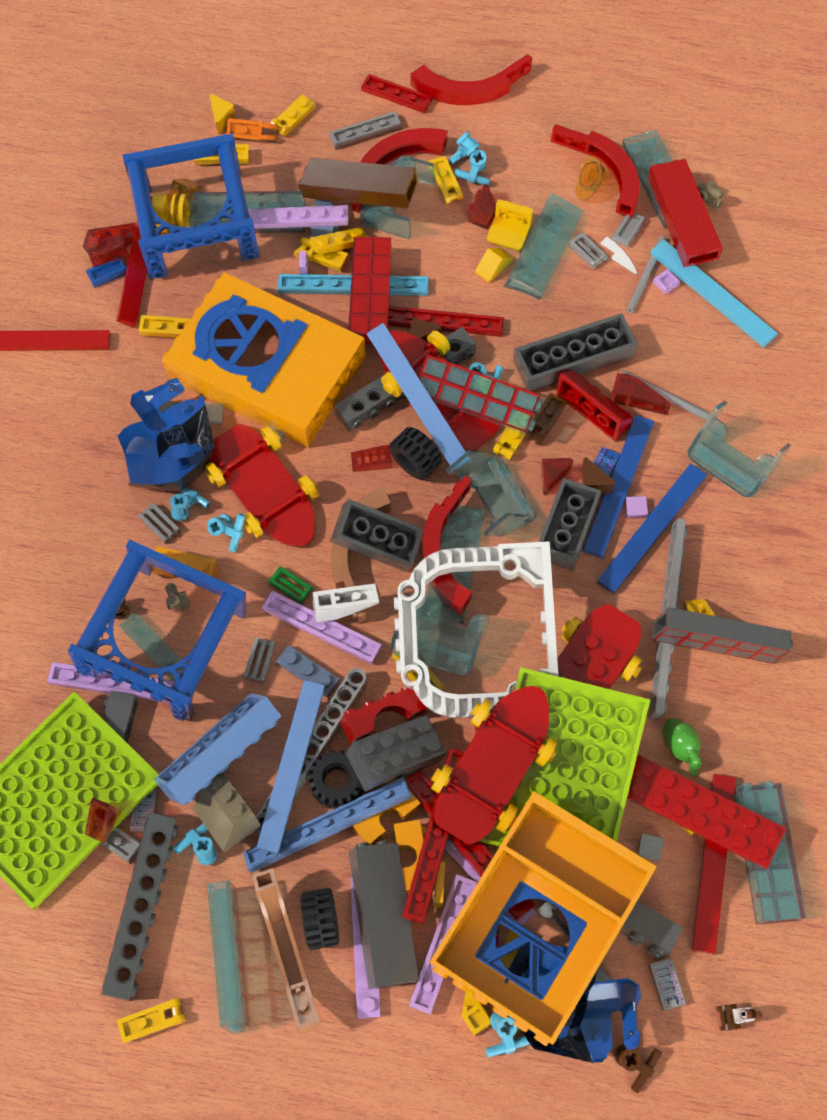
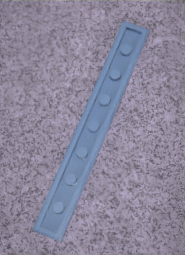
(416, 393)
(290, 767)
(331, 823)

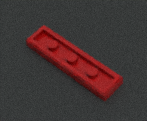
(396, 93)

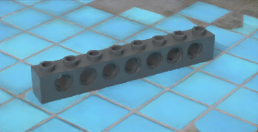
(362, 399)
(112, 986)

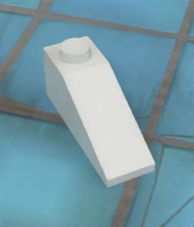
(343, 601)

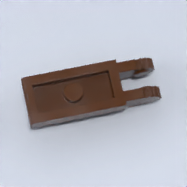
(547, 416)

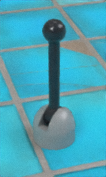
(549, 910)

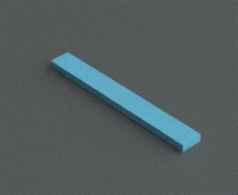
(342, 284)
(715, 294)

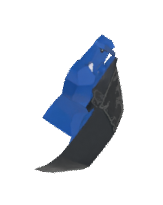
(169, 446)
(589, 1028)

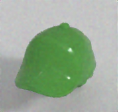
(683, 743)

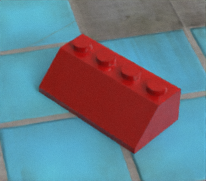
(593, 405)

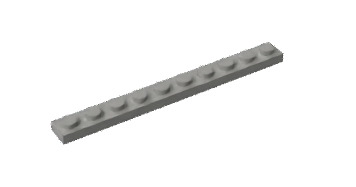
(672, 588)

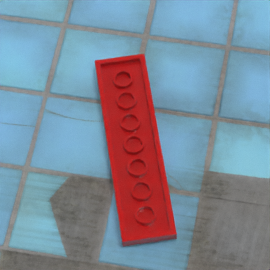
(705, 812)

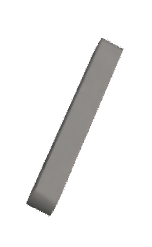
(326, 723)

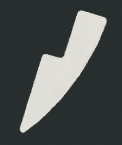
(619, 256)

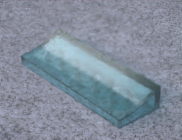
(544, 247)

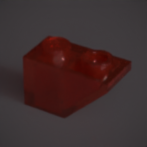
(483, 208)

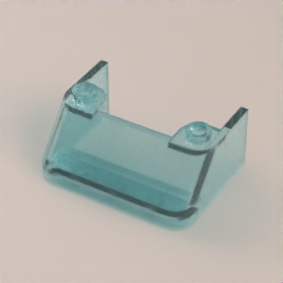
(383, 217)
(726, 462)
(497, 490)

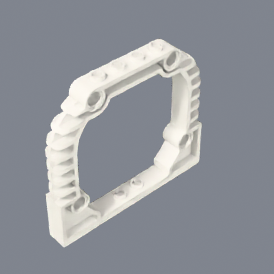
(531, 564)

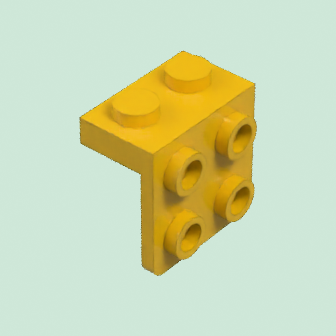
(510, 225)

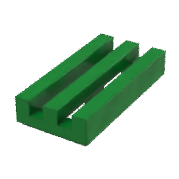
(304, 595)

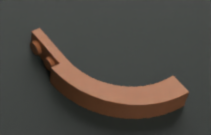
(377, 500)
(286, 951)

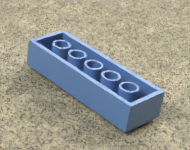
(217, 748)

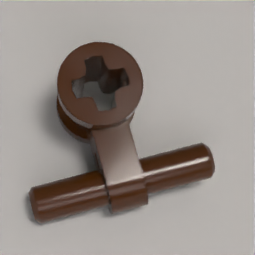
(732, 1017)
(635, 1063)

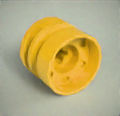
(172, 211)

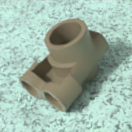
(711, 194)
(176, 600)

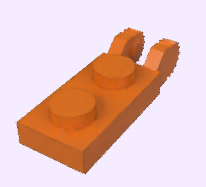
(249, 129)

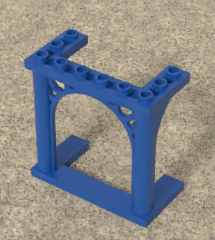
(182, 238)
(180, 695)

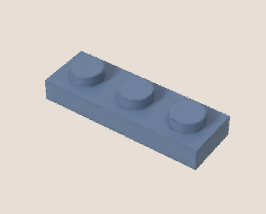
(306, 669)

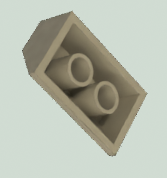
(225, 813)

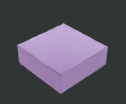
(303, 262)
(666, 281)
(636, 507)

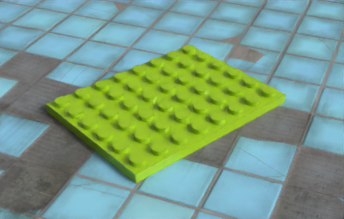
(595, 752)
(50, 791)

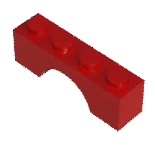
(360, 722)

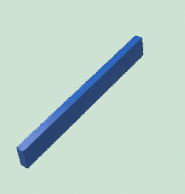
(623, 476)
(651, 528)

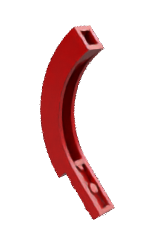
(469, 92)
(405, 143)
(611, 156)
(445, 585)

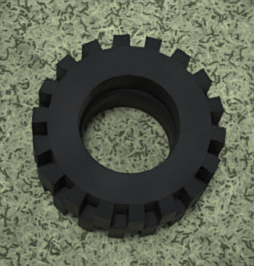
(415, 453)
(322, 768)
(319, 918)

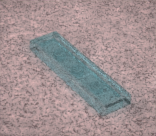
(150, 643)

